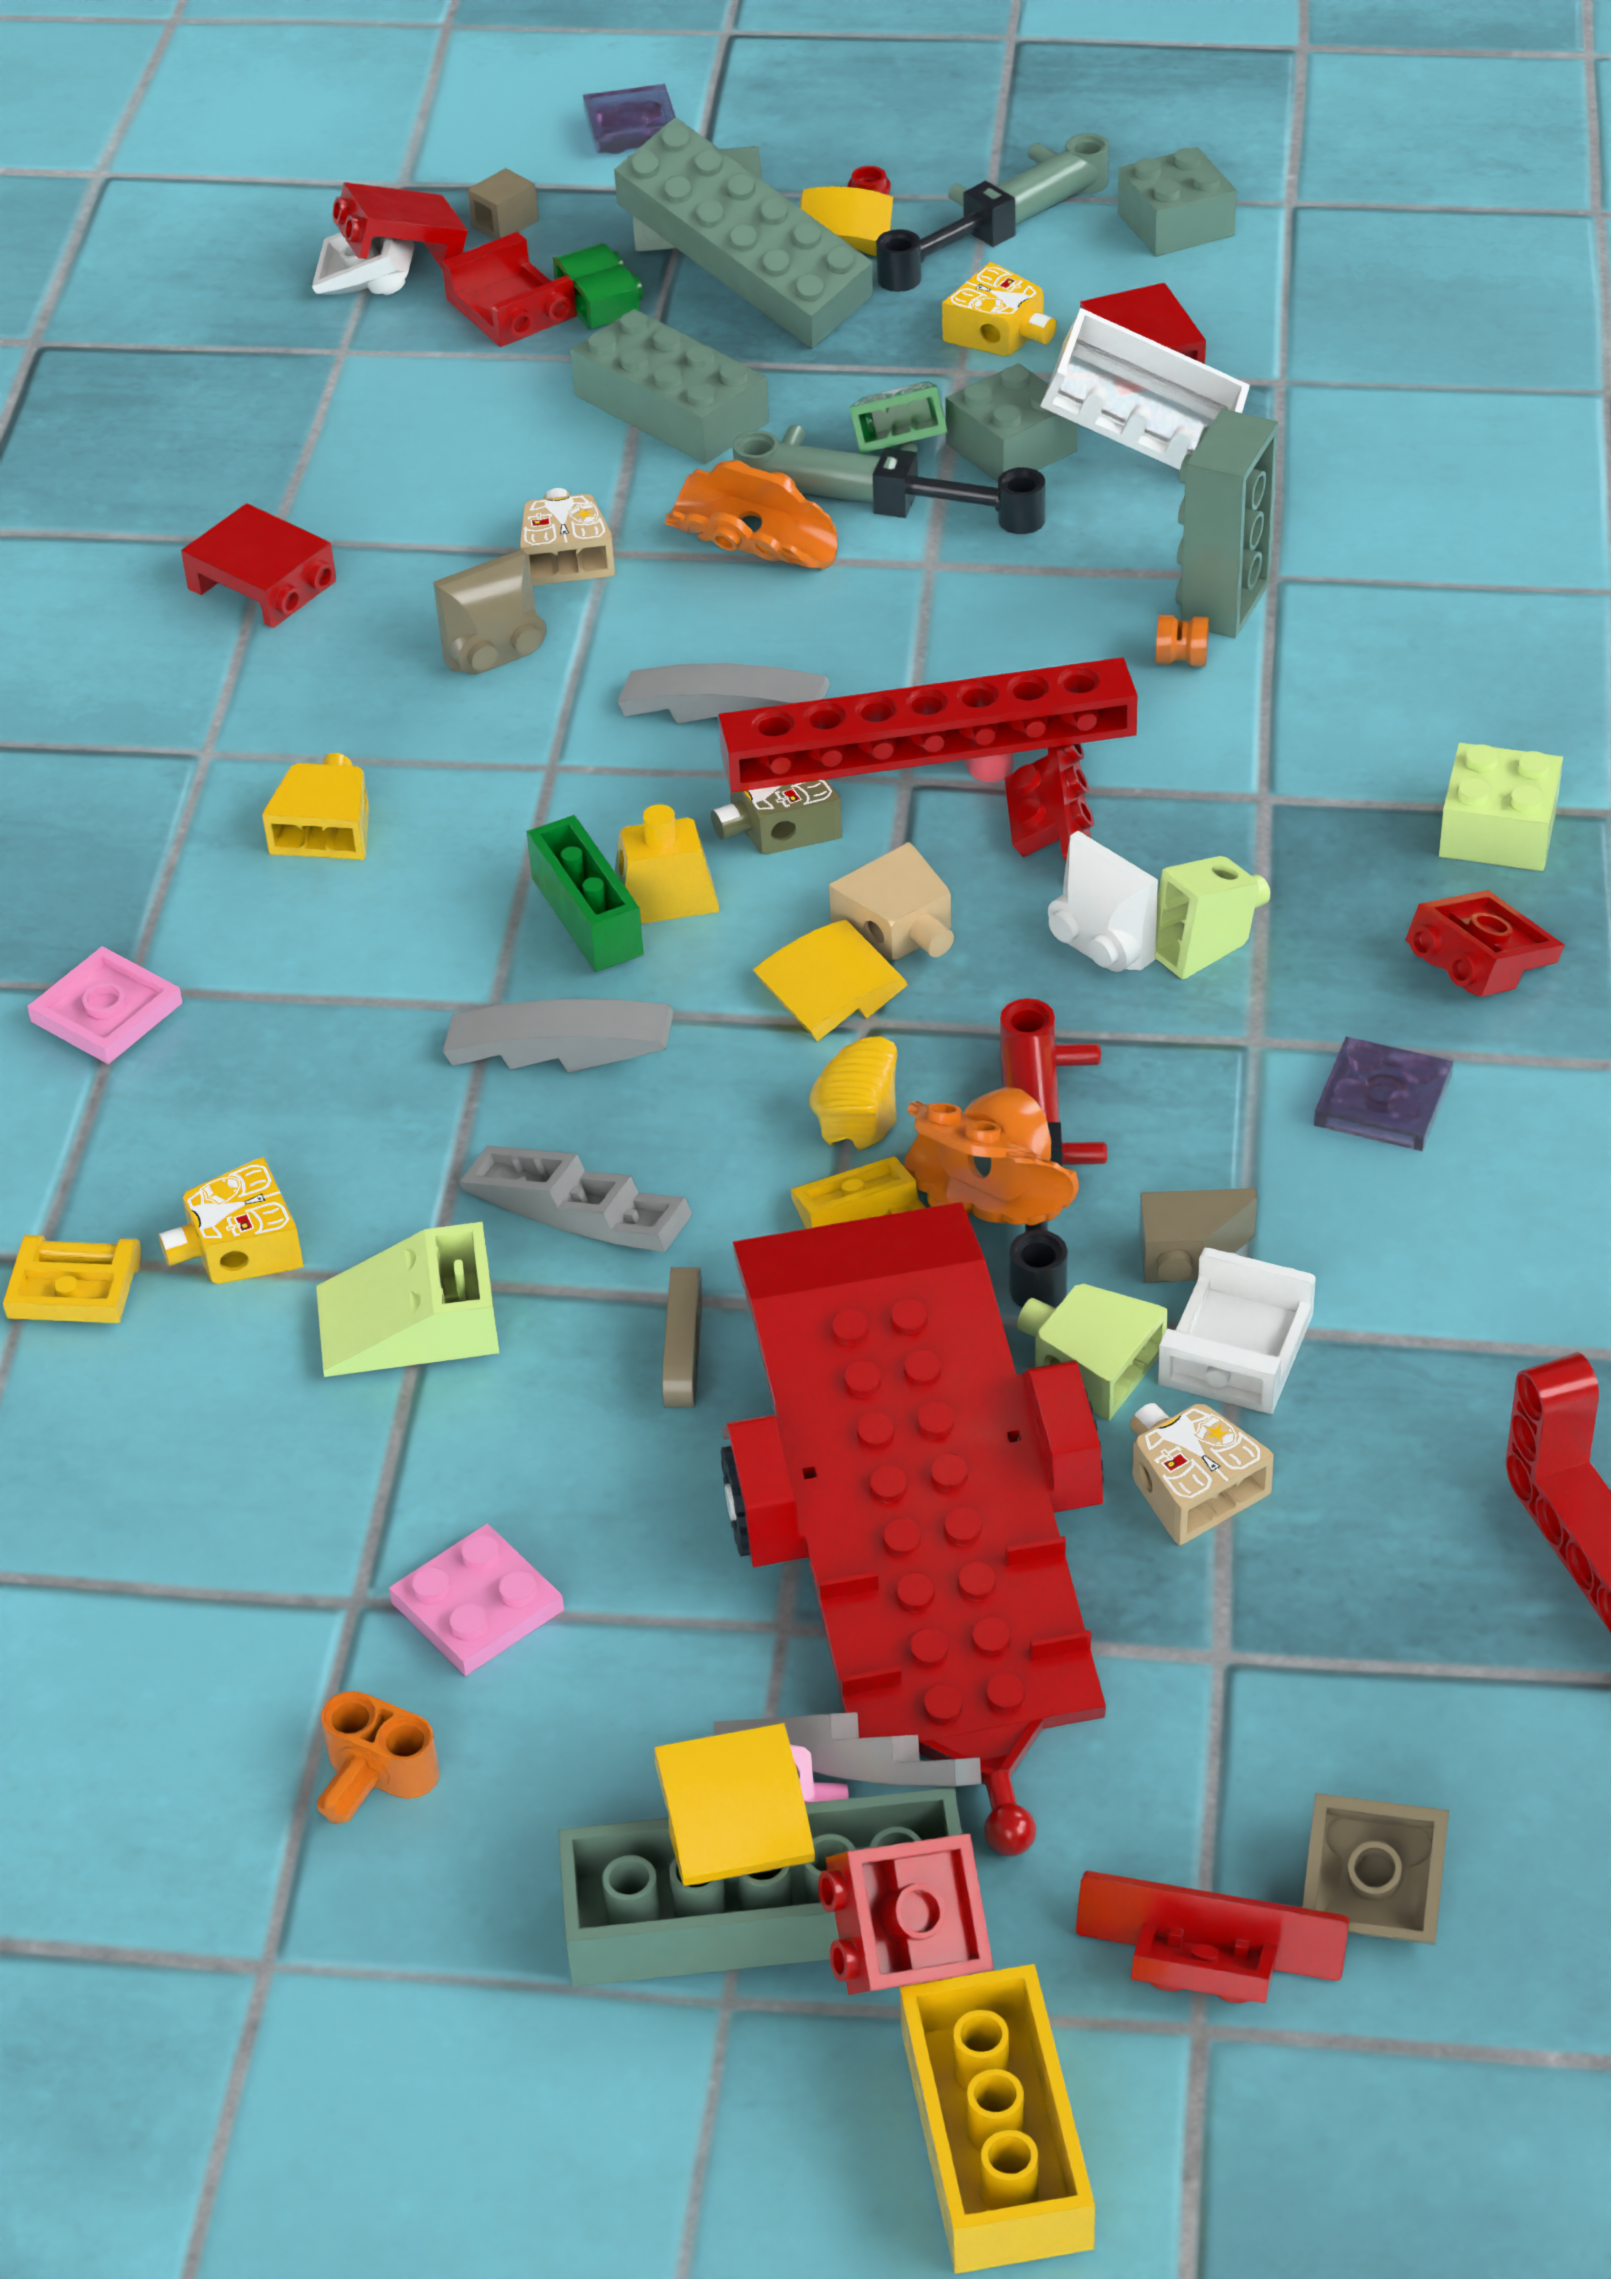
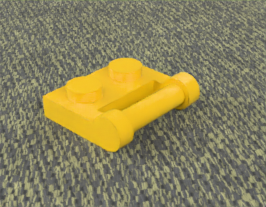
(71, 1280)

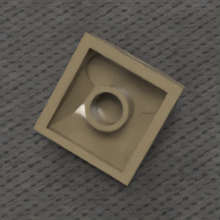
(488, 614)
(1377, 1866)

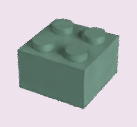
(1176, 201)
(1003, 426)

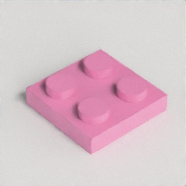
(105, 1005)
(476, 1599)

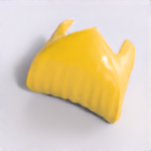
(857, 1093)

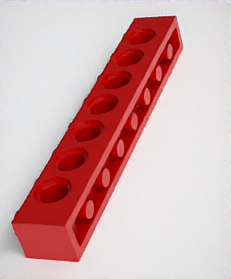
(927, 724)

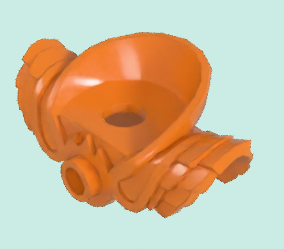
(790, 525)
(1016, 1137)

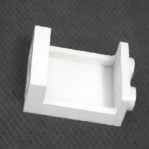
(1238, 1331)

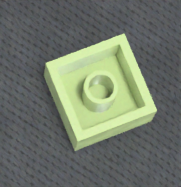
(1500, 806)

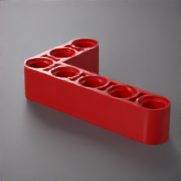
(1553, 1470)

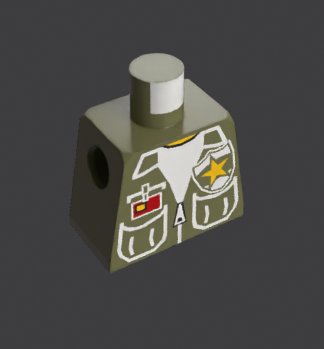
(782, 816)

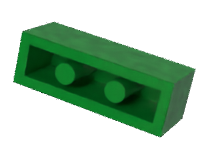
(585, 893)

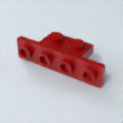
(1048, 801)
(1210, 1938)

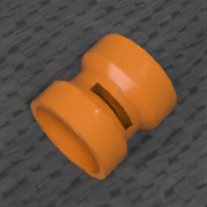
(1182, 640)

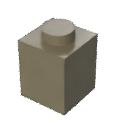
(503, 204)

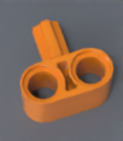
(375, 1748)

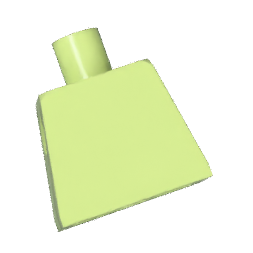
(1205, 912)
(1105, 1333)

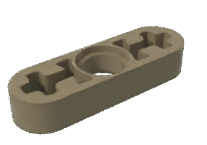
(682, 1337)

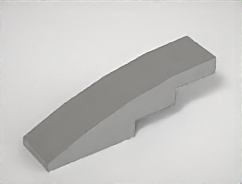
(707, 690)
(574, 1030)
(565, 1196)
(880, 1760)

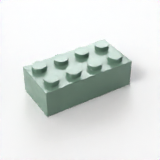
(669, 385)
(1227, 520)

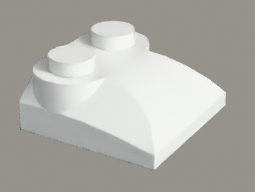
(382, 272)
(1106, 907)

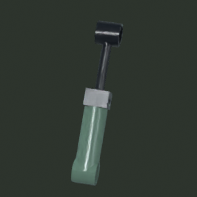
(994, 210)
(889, 480)

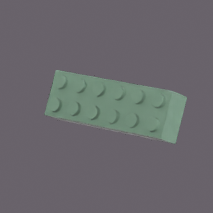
(744, 232)
(638, 1922)

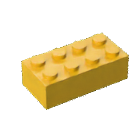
(996, 2119)

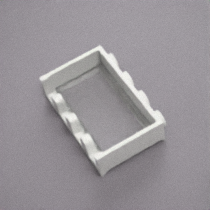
(1137, 389)

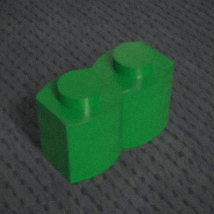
(601, 284)

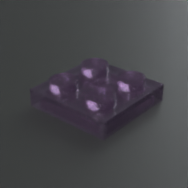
(627, 116)
(1383, 1093)

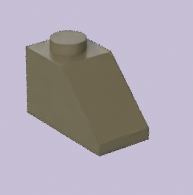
(1183, 1223)

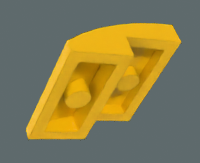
(850, 213)
(829, 977)
(857, 1194)
(734, 1804)

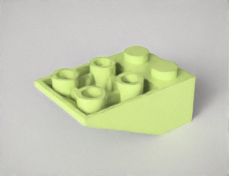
(410, 1304)

